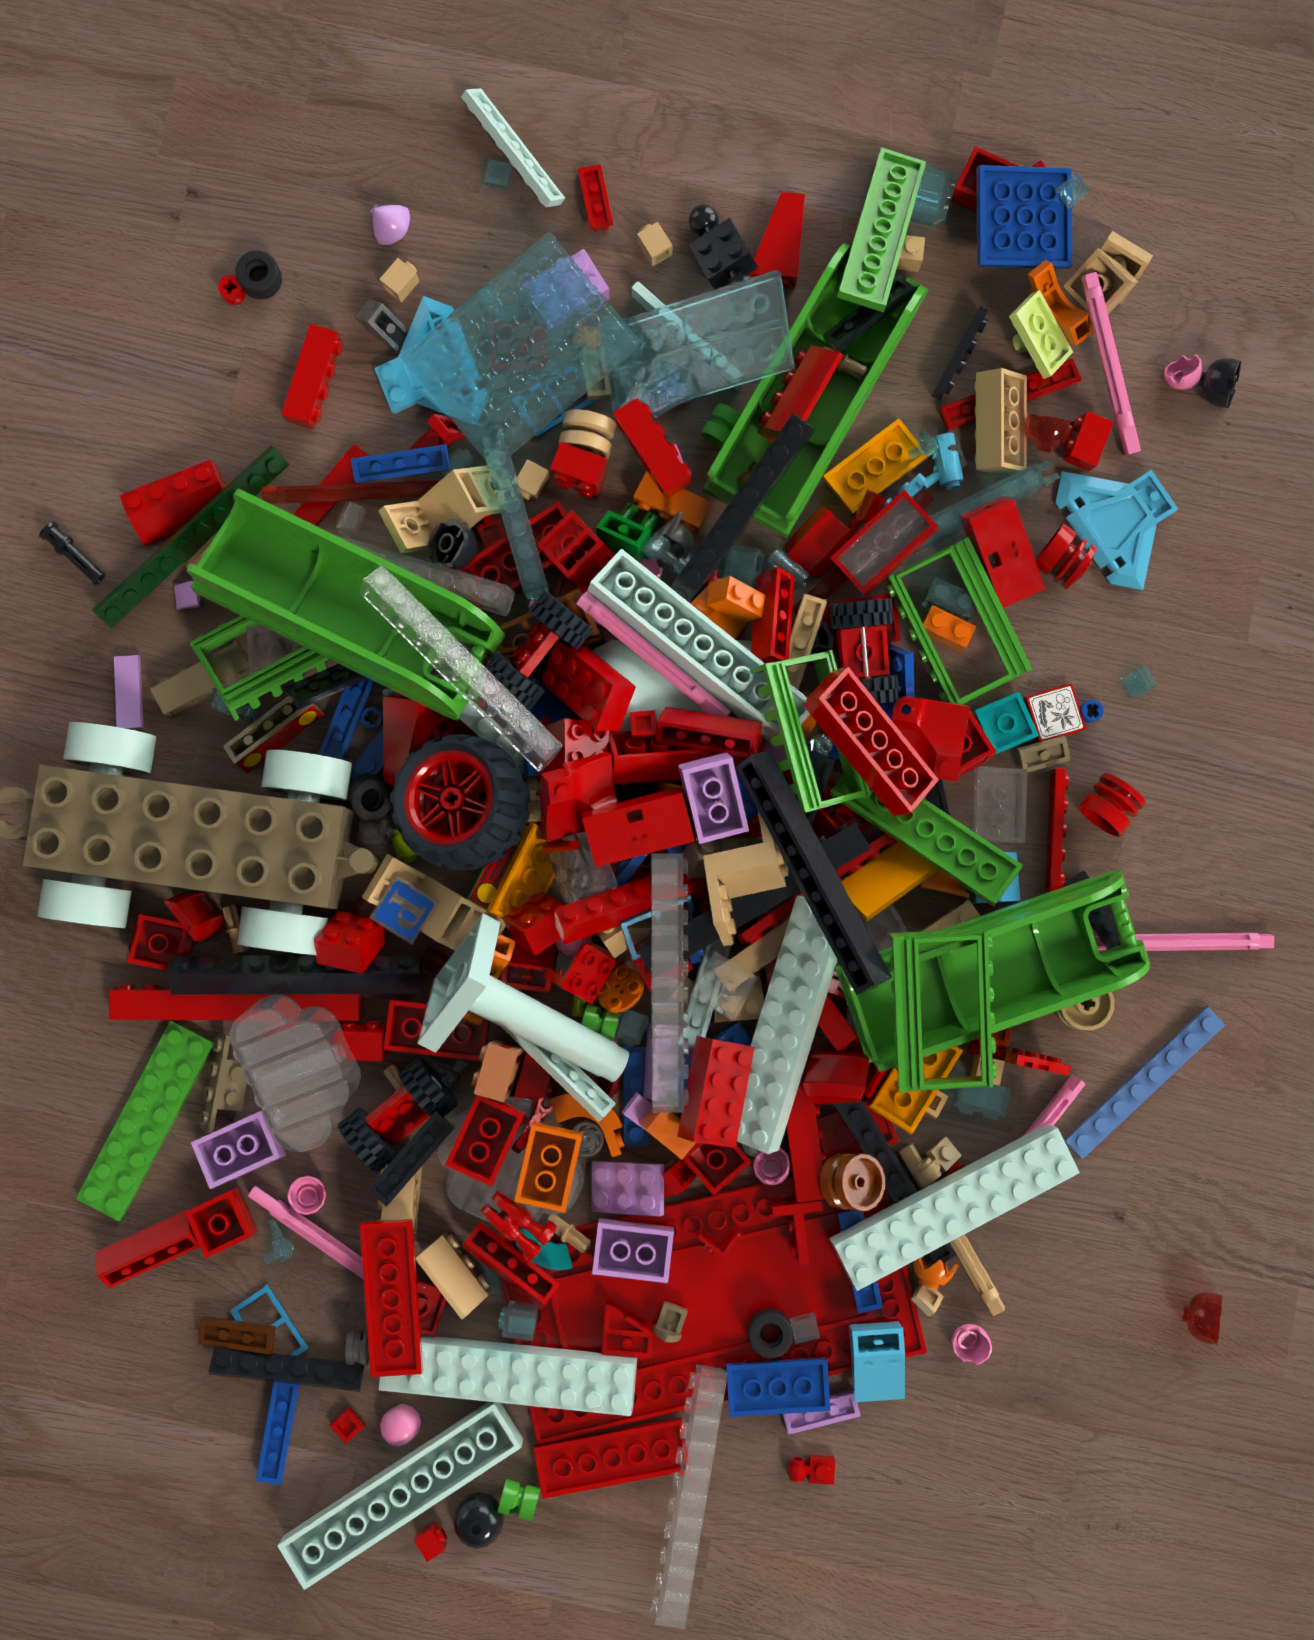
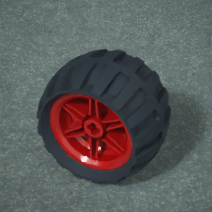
(446, 764)

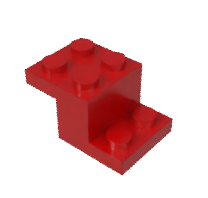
(576, 550)

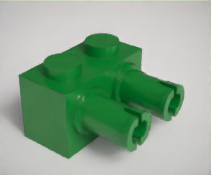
(620, 532)

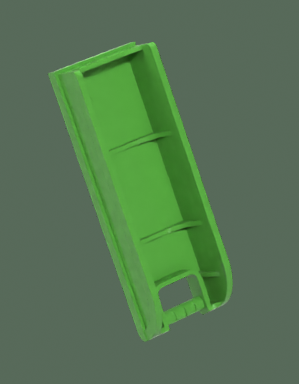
(832, 412)
(309, 592)
(1040, 963)

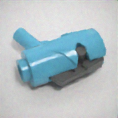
(949, 463)

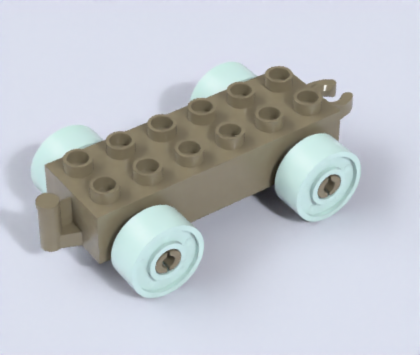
(189, 836)

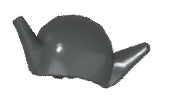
(678, 536)

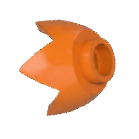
(934, 1275)

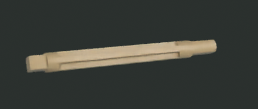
(961, 1244)

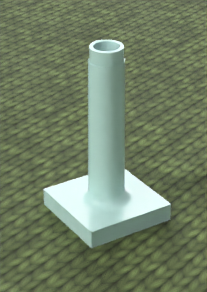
(466, 986)

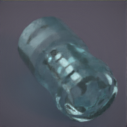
(781, 560)

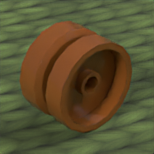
(852, 1181)

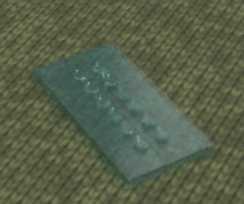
(717, 336)

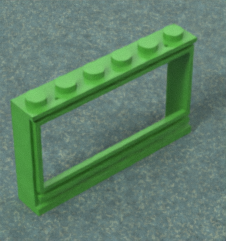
(988, 608)
(260, 682)
(792, 734)
(908, 1010)

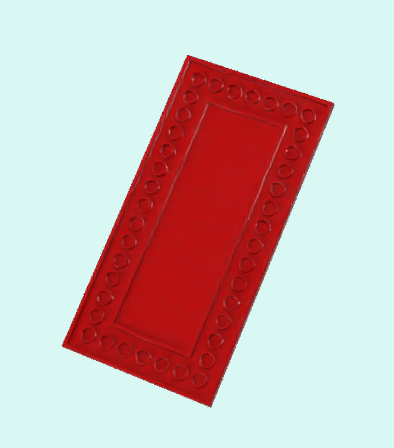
(718, 1297)

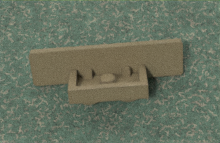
(226, 1084)

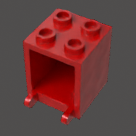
(578, 741)

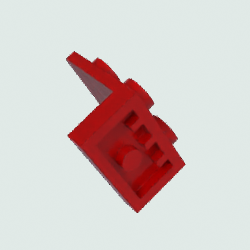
(585, 973)

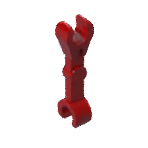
(538, 1113)

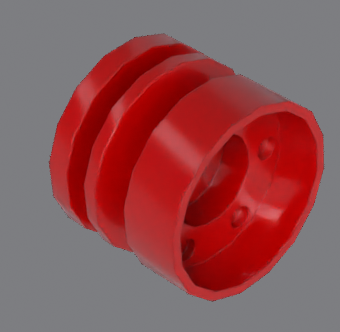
(1065, 556)
(1111, 804)

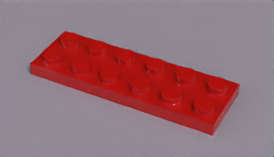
(391, 1297)
(608, 1458)

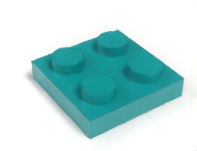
(1006, 722)

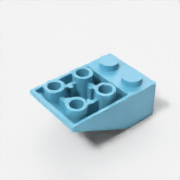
(877, 1361)

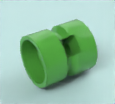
(722, 424)
(601, 1022)
(518, 1500)

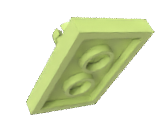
(1040, 334)

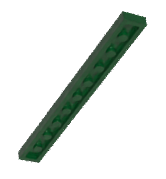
(188, 539)

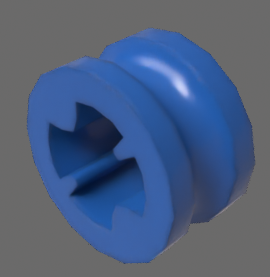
(1099, 711)
(367, 724)

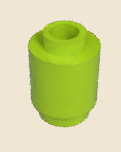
(402, 851)

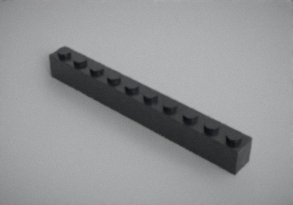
(743, 507)
(813, 872)
(701, 932)
(291, 975)

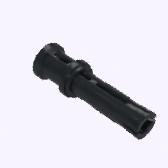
(65, 546)

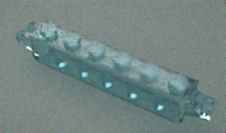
(1017, 486)
(515, 518)

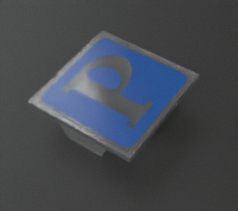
(404, 909)

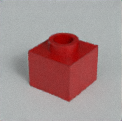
(431, 1540)

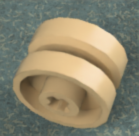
(588, 431)
(1091, 1015)

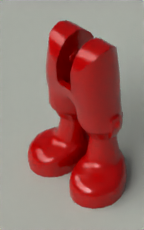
(511, 1218)

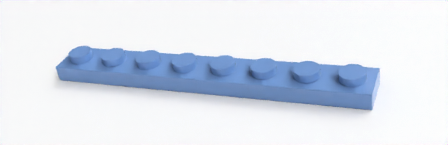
(1144, 1082)

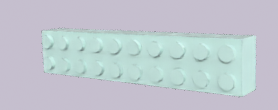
(688, 639)
(786, 1029)
(954, 1206)
(521, 1376)
(400, 1493)

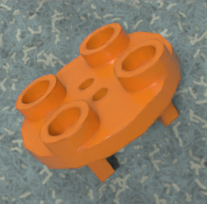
(626, 996)

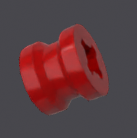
(235, 294)

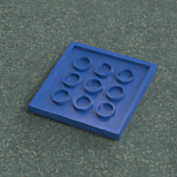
(1022, 217)

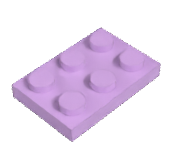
(627, 1188)

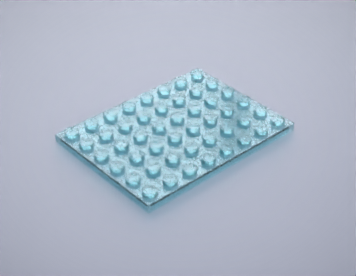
(522, 348)

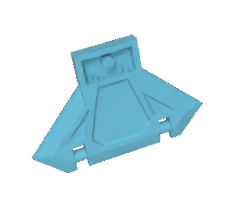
(396, 379)
(1116, 520)

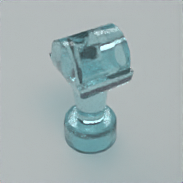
(658, 548)
(248, 713)

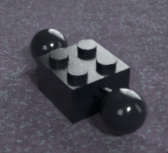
(720, 248)

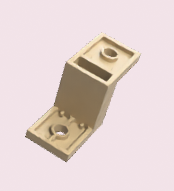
(460, 496)
(740, 874)
(451, 917)

